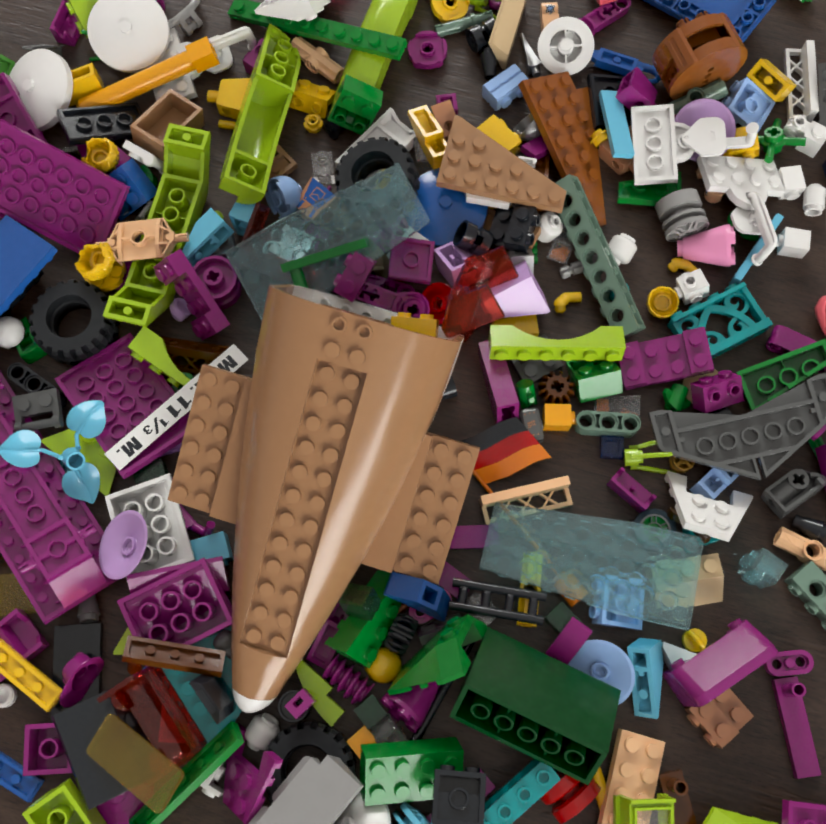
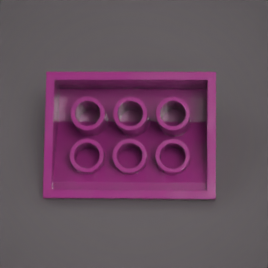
(179, 606)

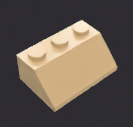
(709, 581)

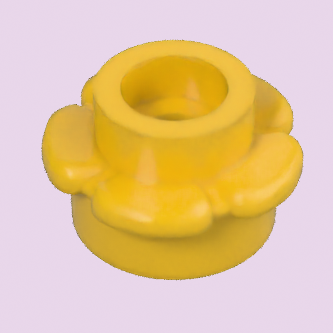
(313, 127)
(598, 137)

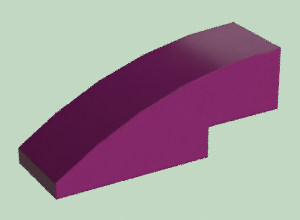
(321, 653)

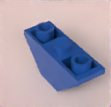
(418, 595)

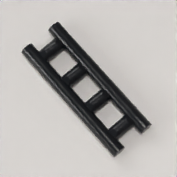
(484, 608)

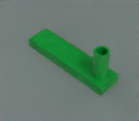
(295, 266)

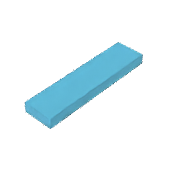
(616, 125)
(741, 272)

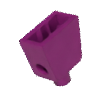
(636, 90)

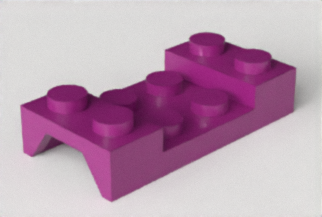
(13, 109)
(188, 285)
(666, 359)
(22, 635)

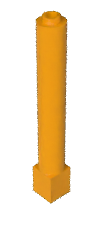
(198, 56)

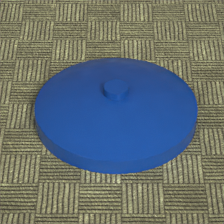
(446, 210)

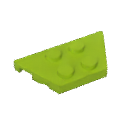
(92, 452)

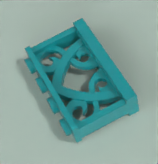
(749, 328)
(519, 793)

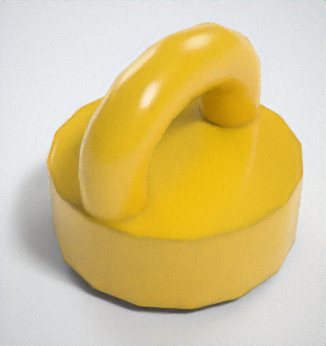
(694, 640)

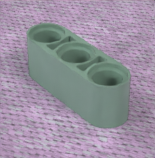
(616, 419)

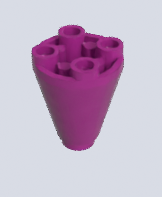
(412, 705)

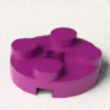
(425, 60)

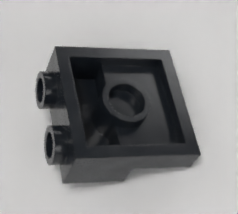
(514, 228)
(458, 796)

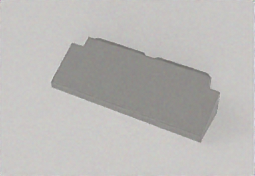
(312, 793)

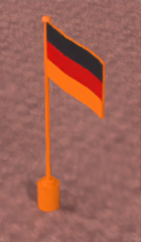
(503, 452)

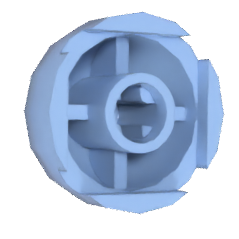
(283, 195)

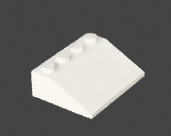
(291, 9)
(167, 533)

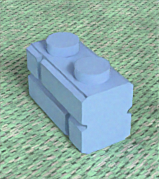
(503, 87)

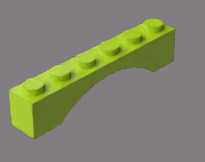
(511, 343)
(152, 349)

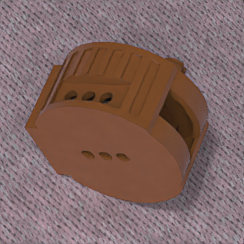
(699, 53)

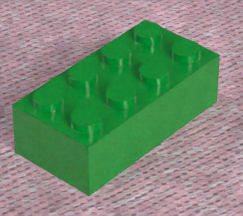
(405, 769)

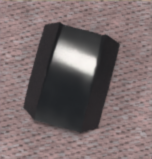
(215, 696)

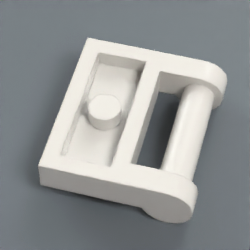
(143, 156)

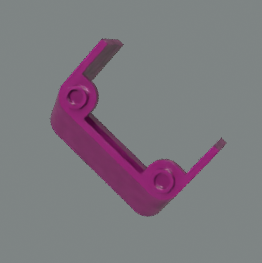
(719, 665)

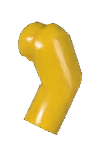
(678, 263)
(565, 298)

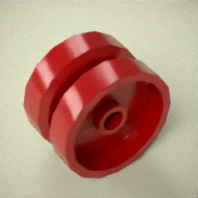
(570, 797)

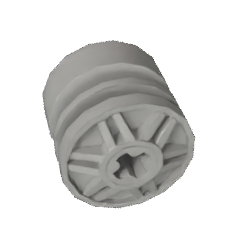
(681, 214)

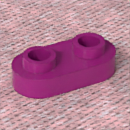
(787, 664)

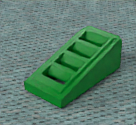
(32, 352)

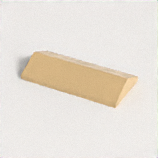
(505, 29)

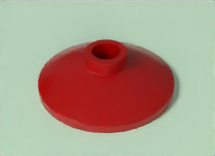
(435, 294)

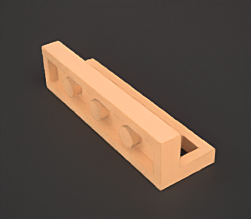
(529, 491)

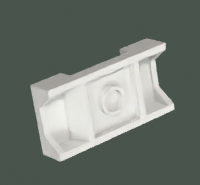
(386, 126)

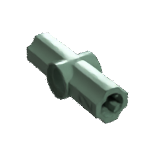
(714, 90)

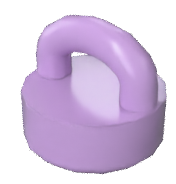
(179, 309)

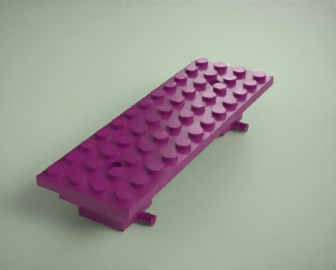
(44, 532)

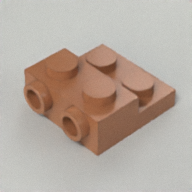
(720, 718)

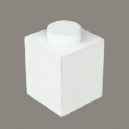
(793, 182)
(793, 242)

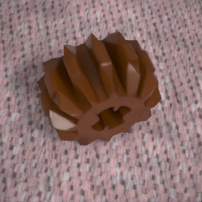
(559, 383)

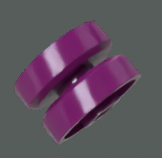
(219, 280)

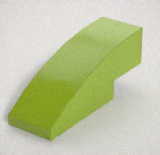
(320, 690)

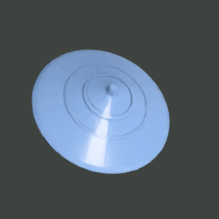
(606, 663)

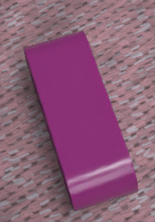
(786, 340)

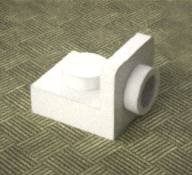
(210, 788)

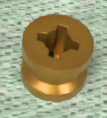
(680, 469)

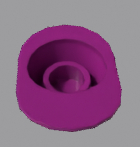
(78, 677)

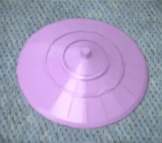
(706, 108)
(123, 544)

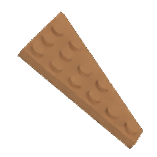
(486, 169)

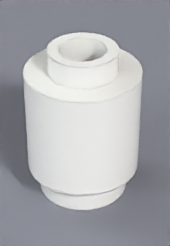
(814, 200)

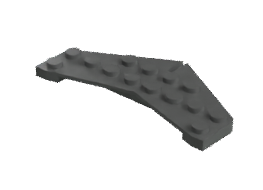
(736, 441)

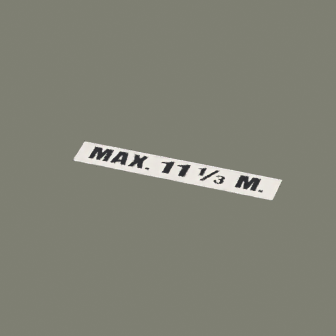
(167, 413)

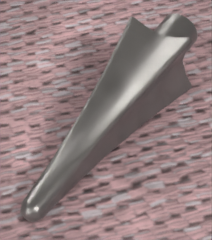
(532, 61)

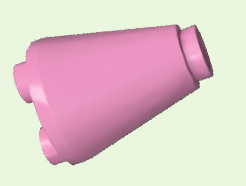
(709, 246)

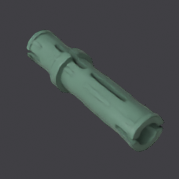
(461, 24)

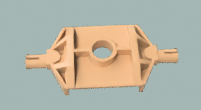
(157, 241)

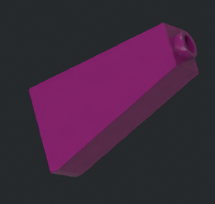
(499, 385)

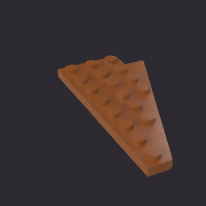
(566, 128)

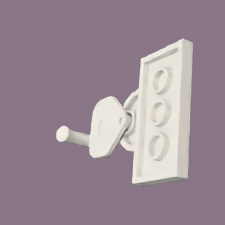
(184, 84)
(658, 143)
(748, 186)

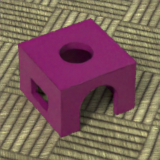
(298, 711)

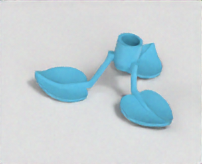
(83, 479)

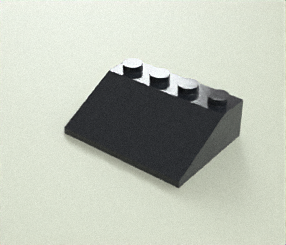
(76, 730)

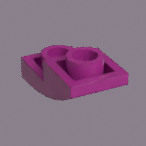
(569, 641)

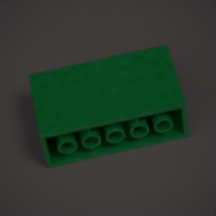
(538, 706)

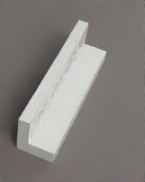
(808, 80)

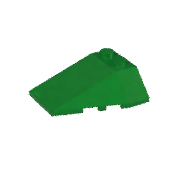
(441, 657)

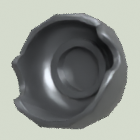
(527, 128)

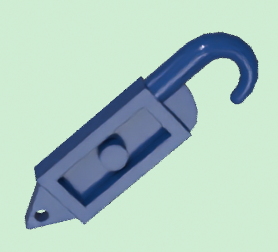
(621, 63)

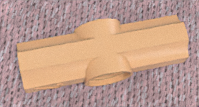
(318, 60)
(797, 544)

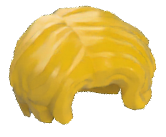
(101, 154)
(95, 261)

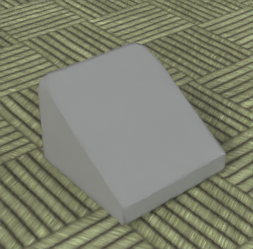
(143, 214)

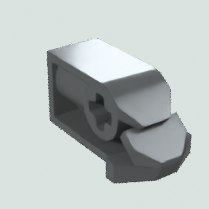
(786, 496)

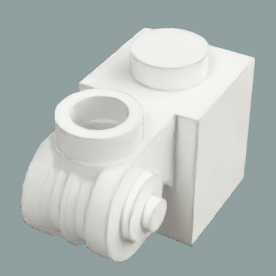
(813, 132)

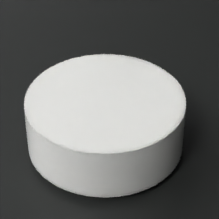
(8, 695)

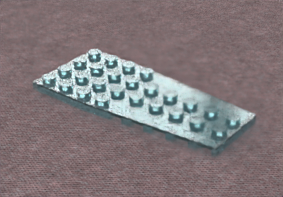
(374, 208)
(598, 560)

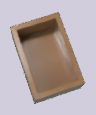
(152, 125)

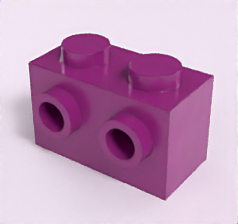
(354, 276)
(717, 391)

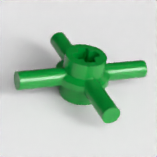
(774, 140)

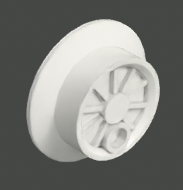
(565, 45)

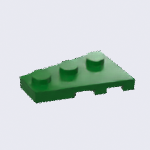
(645, 194)

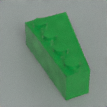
(781, 374)
(360, 638)

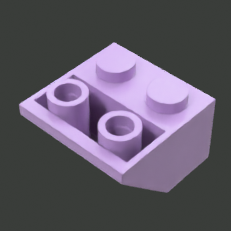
(450, 261)

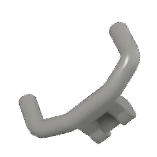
(187, 12)

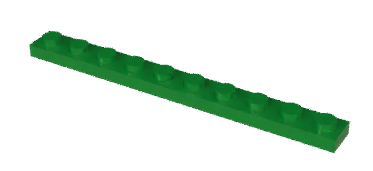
(325, 30)

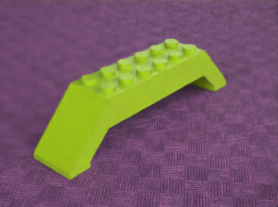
(181, 203)

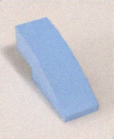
(713, 483)

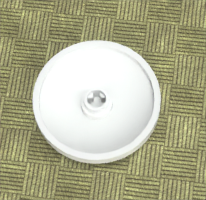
(128, 33)
(43, 85)

